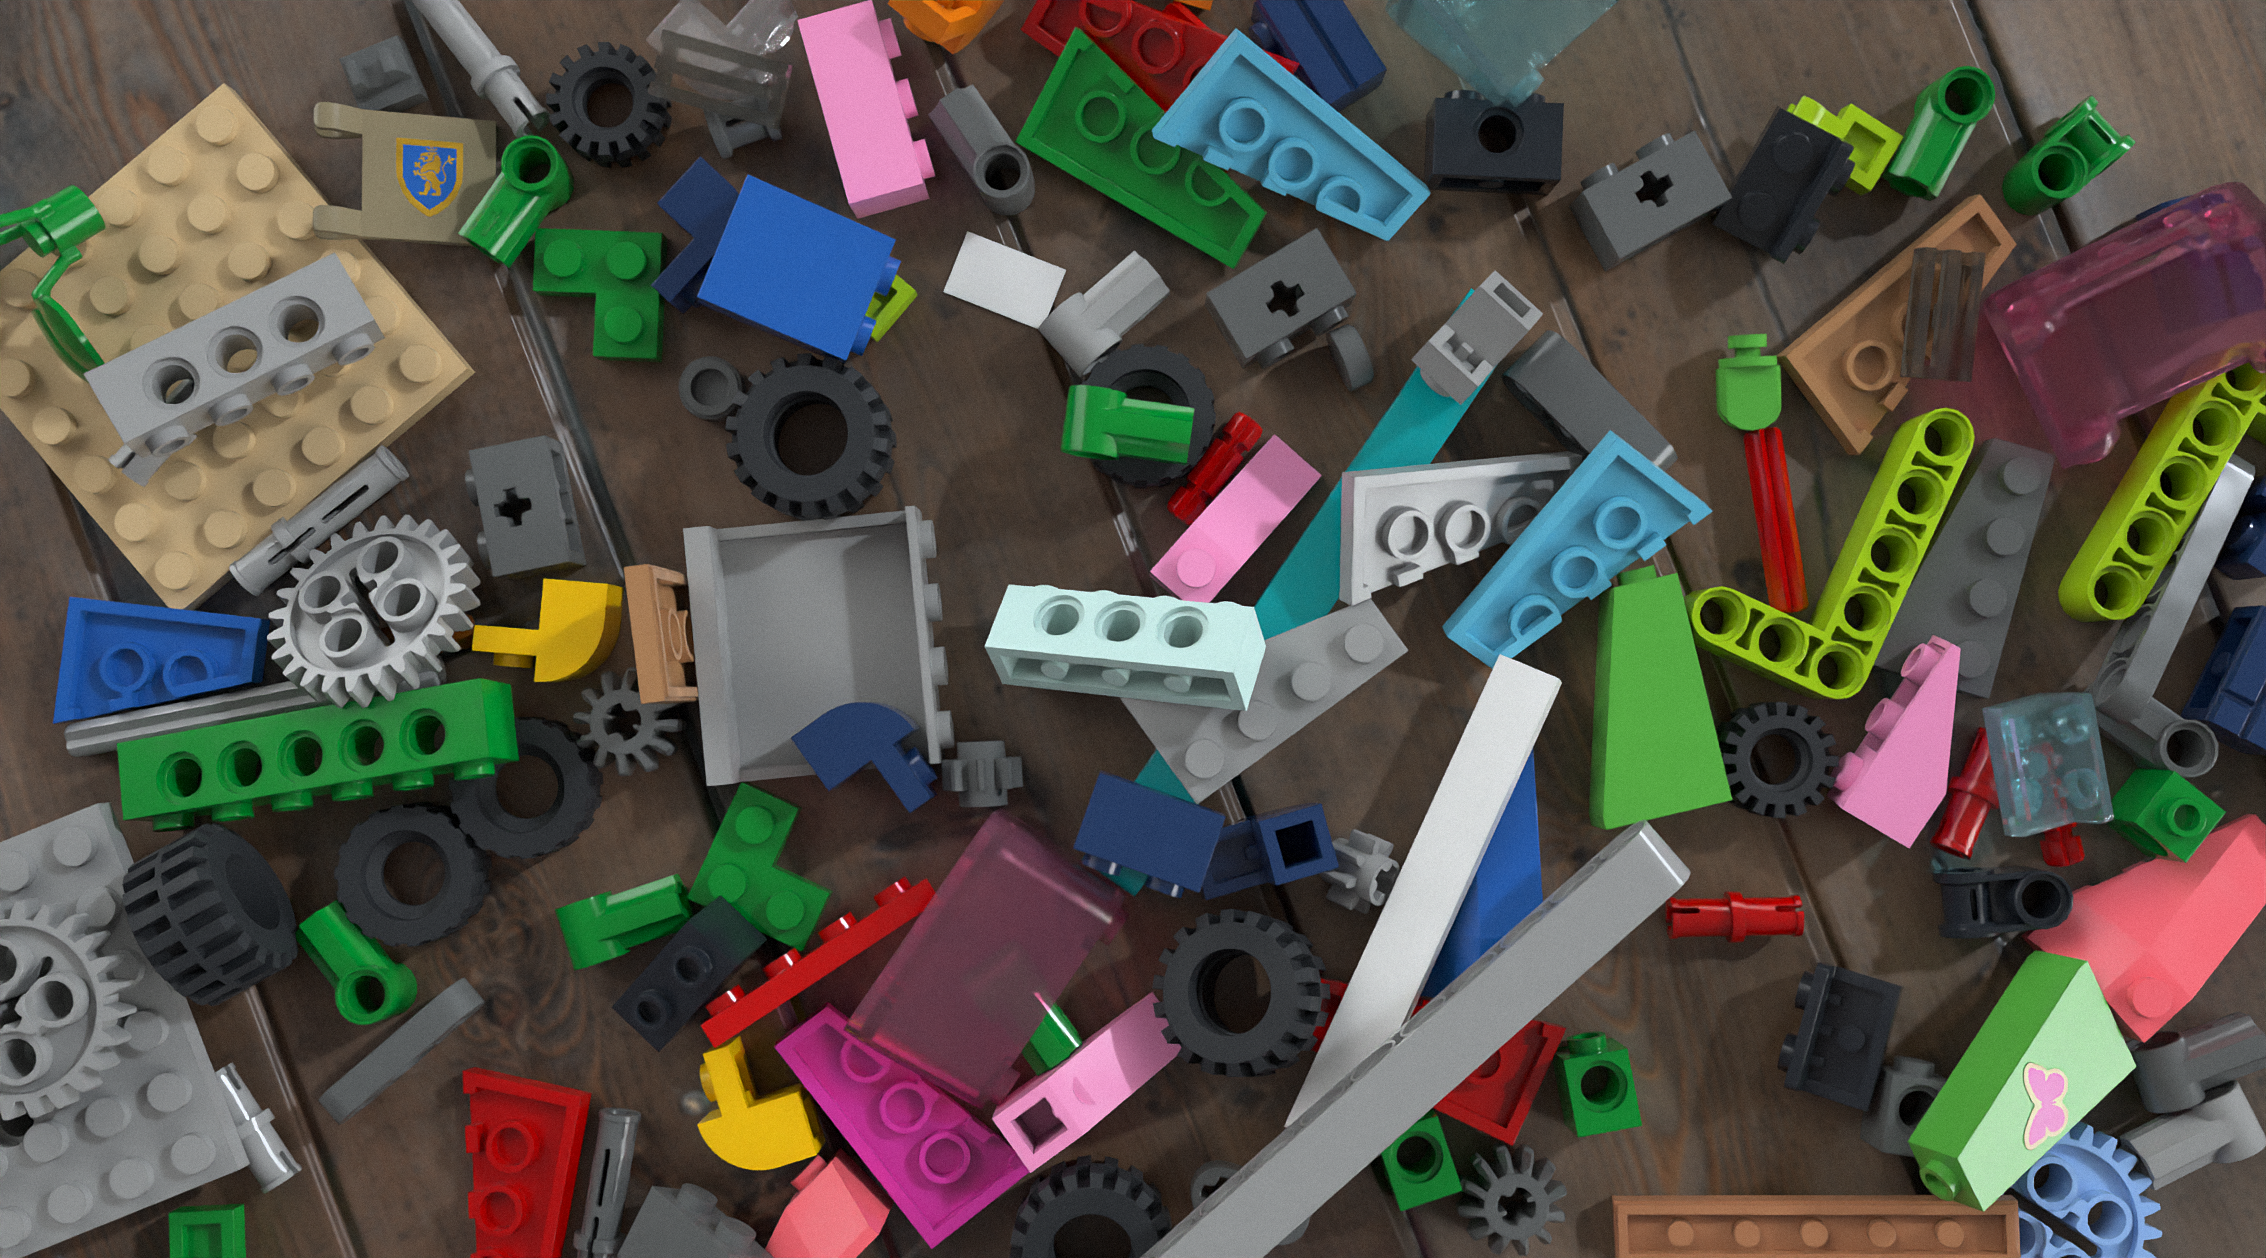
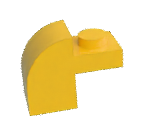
(573, 636)
(753, 1128)

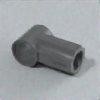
(983, 149)
(2148, 736)
(2181, 1065)

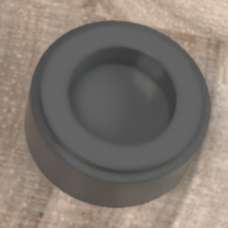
(1350, 357)
(710, 387)

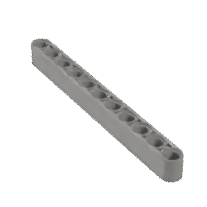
(1432, 1051)

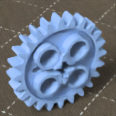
(2082, 1173)

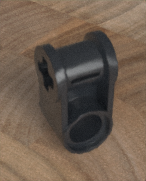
(1989, 902)

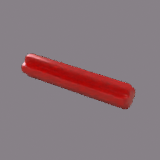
(1775, 520)

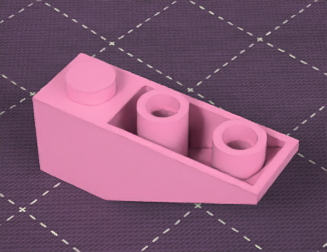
(1904, 758)
(1086, 1085)

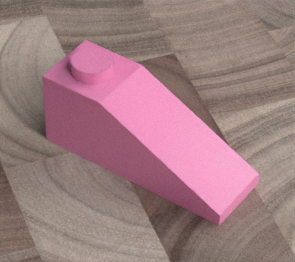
(1235, 523)

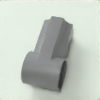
(1092, 324)
(2184, 1140)

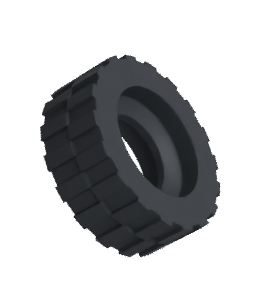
(1183, 385)
(570, 814)
(363, 884)

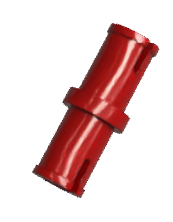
(1970, 802)
(1734, 917)

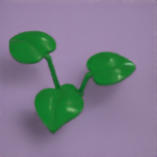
(57, 228)

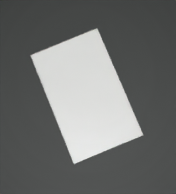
(1004, 280)

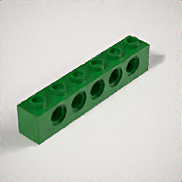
(163, 770)

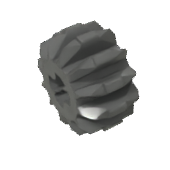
(626, 747)
(1519, 1219)

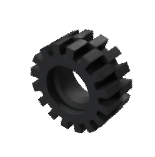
(579, 83)
(1810, 751)

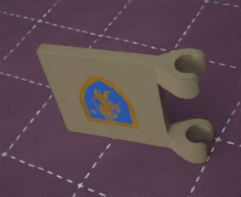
(416, 174)

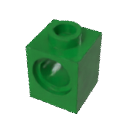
(2163, 814)
(1610, 1108)
(1428, 1178)

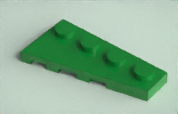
(1100, 131)

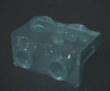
(2047, 762)

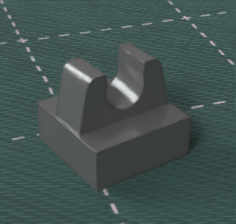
(384, 77)

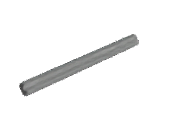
(104, 733)

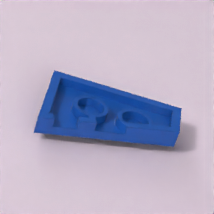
(151, 655)

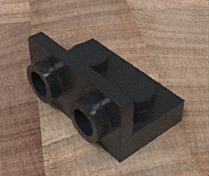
(1785, 185)

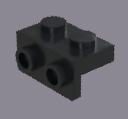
(1840, 1035)

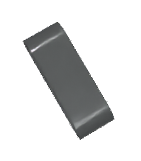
(1579, 402)

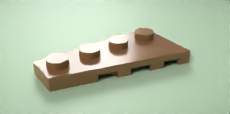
(1854, 353)

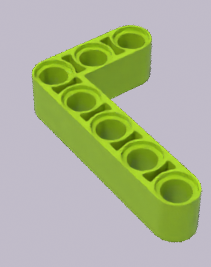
(2140, 502)
(1853, 574)

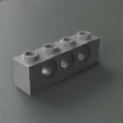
(137, 383)

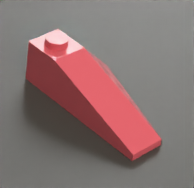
(2164, 925)
(831, 1213)

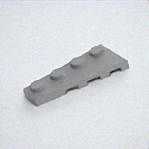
(1437, 514)
(1296, 682)

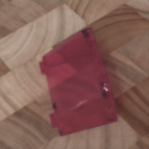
(2137, 317)
(987, 960)

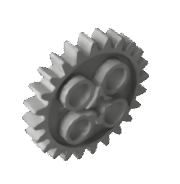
(332, 635)
(66, 1042)

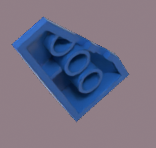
(1502, 890)

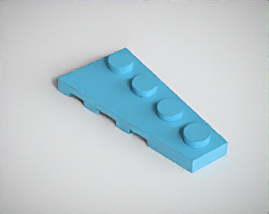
(1588, 532)

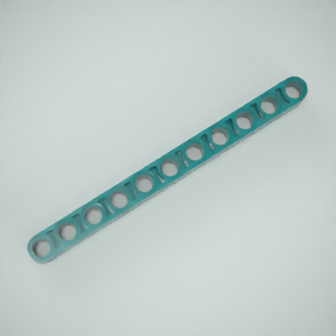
(1310, 575)

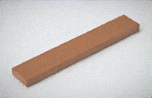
(1812, 1227)

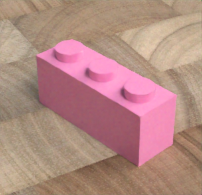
(866, 108)

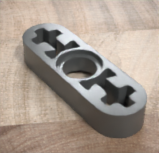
(401, 1051)

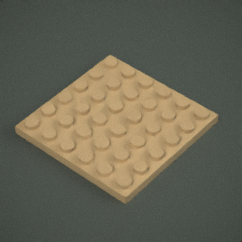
(185, 233)

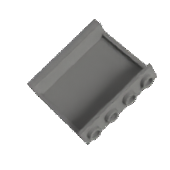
(807, 623)

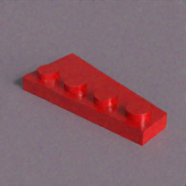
(1147, 44)
(794, 973)
(1501, 1088)
(524, 1162)

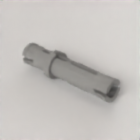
(493, 75)
(261, 566)

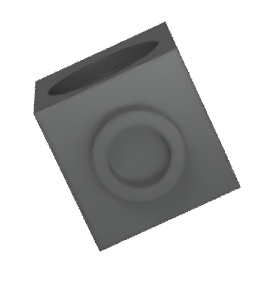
(1882, 1124)

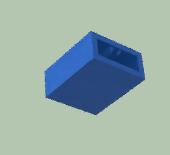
(798, 271)

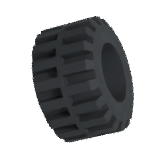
(769, 406)
(210, 914)
(1191, 985)
(1084, 1191)

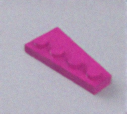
(908, 1132)

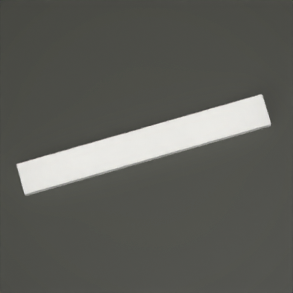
(1435, 873)

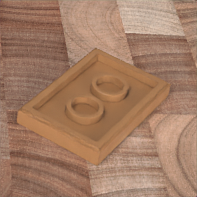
(662, 634)

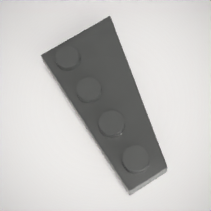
(1974, 565)

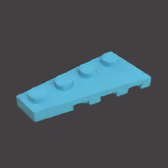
(1275, 129)

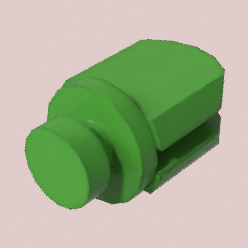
(1748, 385)

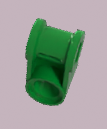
(2070, 156)

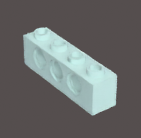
(1127, 646)

